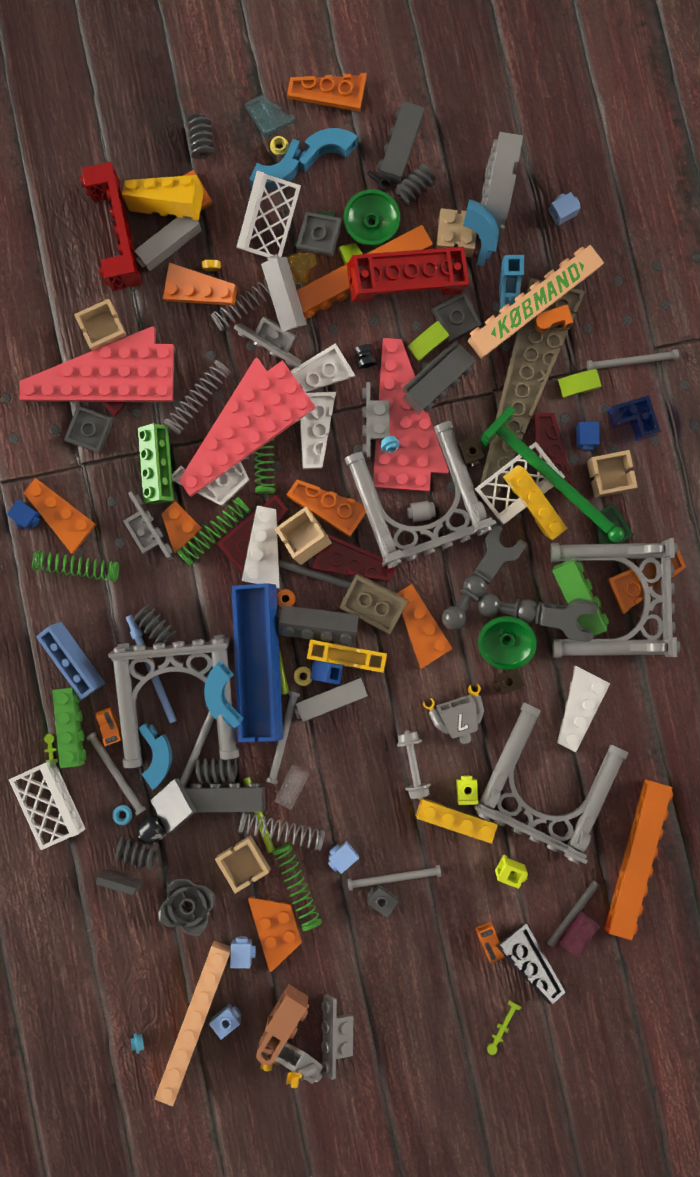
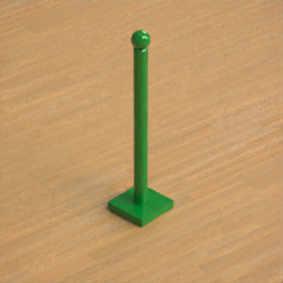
(499, 428)

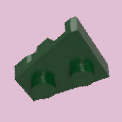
(615, 517)

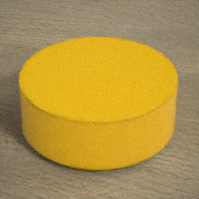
(211, 265)

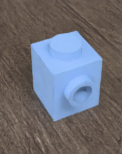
(564, 208)
(342, 857)
(242, 952)
(225, 1020)

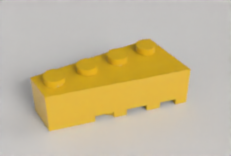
(165, 195)

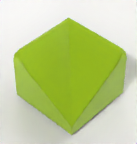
(347, 251)

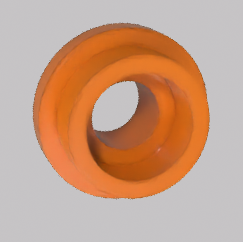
(291, 598)

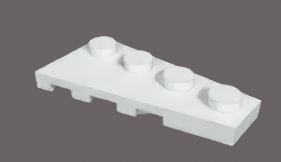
(323, 370)
(315, 429)
(262, 553)
(582, 703)

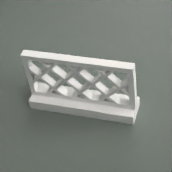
(253, 208)
(517, 505)
(62, 800)

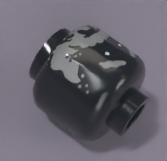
(151, 830)

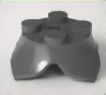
(174, 914)

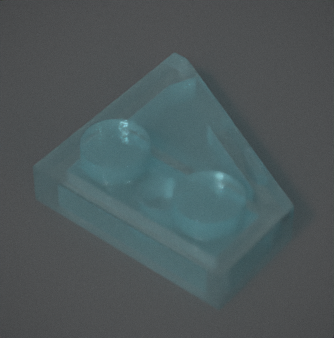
(268, 115)

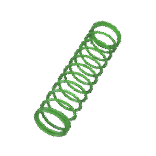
(264, 490)
(237, 500)
(112, 568)
(307, 925)

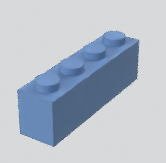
(70, 660)

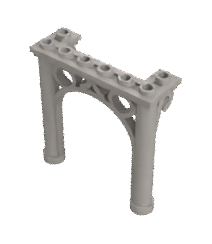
(463, 487)
(621, 553)
(127, 697)
(589, 810)

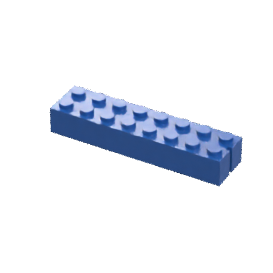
(257, 662)

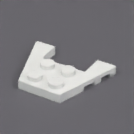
(222, 488)

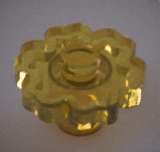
(300, 265)

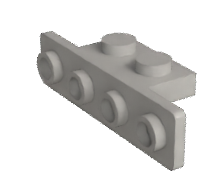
(270, 336)
(377, 419)
(143, 531)
(336, 1036)

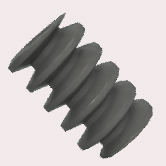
(200, 136)
(415, 183)
(153, 625)
(216, 771)
(135, 854)

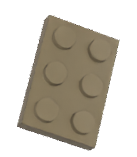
(373, 603)

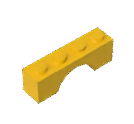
(536, 502)
(346, 656)
(456, 821)

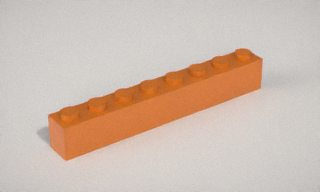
(335, 285)
(638, 859)

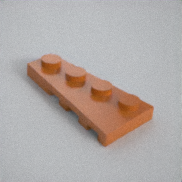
(337, 92)
(194, 287)
(333, 509)
(63, 518)
(628, 588)
(422, 629)

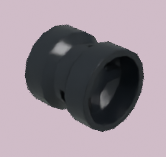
(365, 356)

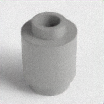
(421, 511)

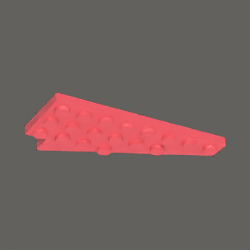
(118, 372)
(253, 416)
(419, 448)

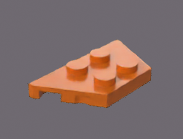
(276, 929)

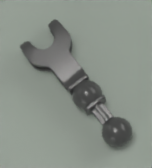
(476, 584)
(544, 614)

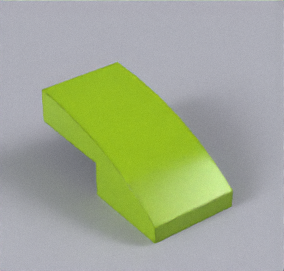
(428, 340)
(579, 383)

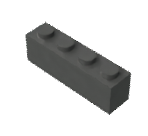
(402, 141)
(440, 378)
(318, 625)
(227, 798)

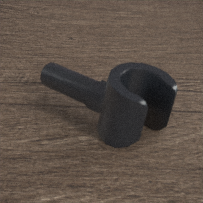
(378, 180)

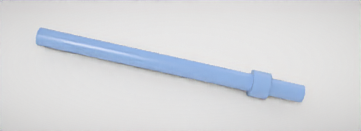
(136, 633)

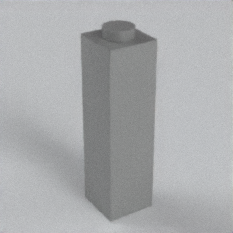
(166, 242)
(283, 293)
(330, 700)

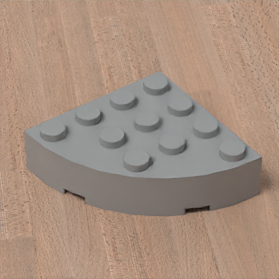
(500, 177)

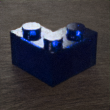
(638, 414)

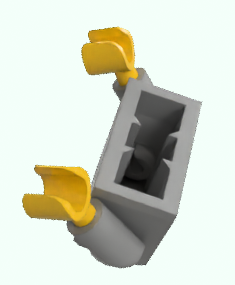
(458, 716)
(300, 1063)

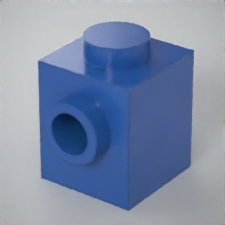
(587, 435)
(24, 515)
(326, 672)

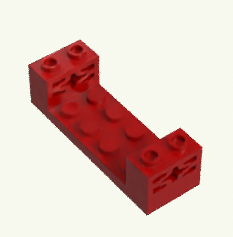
(102, 184)
(407, 272)

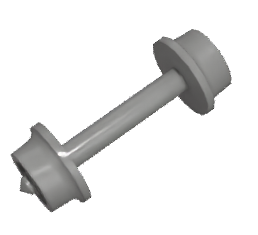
(419, 789)

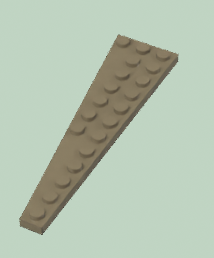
(525, 379)

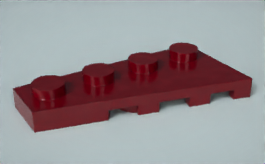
(548, 438)
(236, 542)
(349, 560)

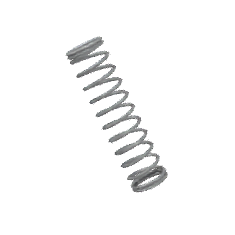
(217, 321)
(222, 370)
(320, 835)

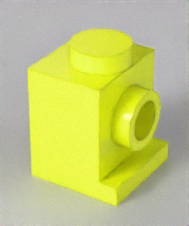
(462, 797)
(511, 872)

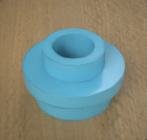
(390, 444)
(116, 815)
(137, 1043)

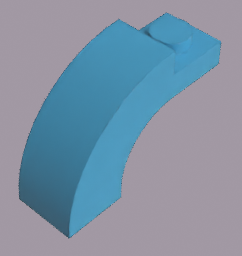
(327, 141)
(285, 169)
(485, 225)
(510, 279)
(216, 698)
(161, 756)

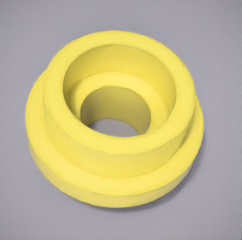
(279, 140)
(298, 680)

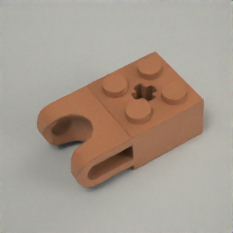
(282, 1023)

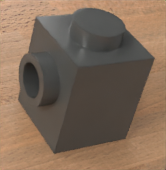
(382, 900)

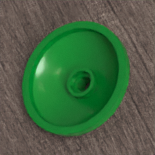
(376, 207)
(505, 652)

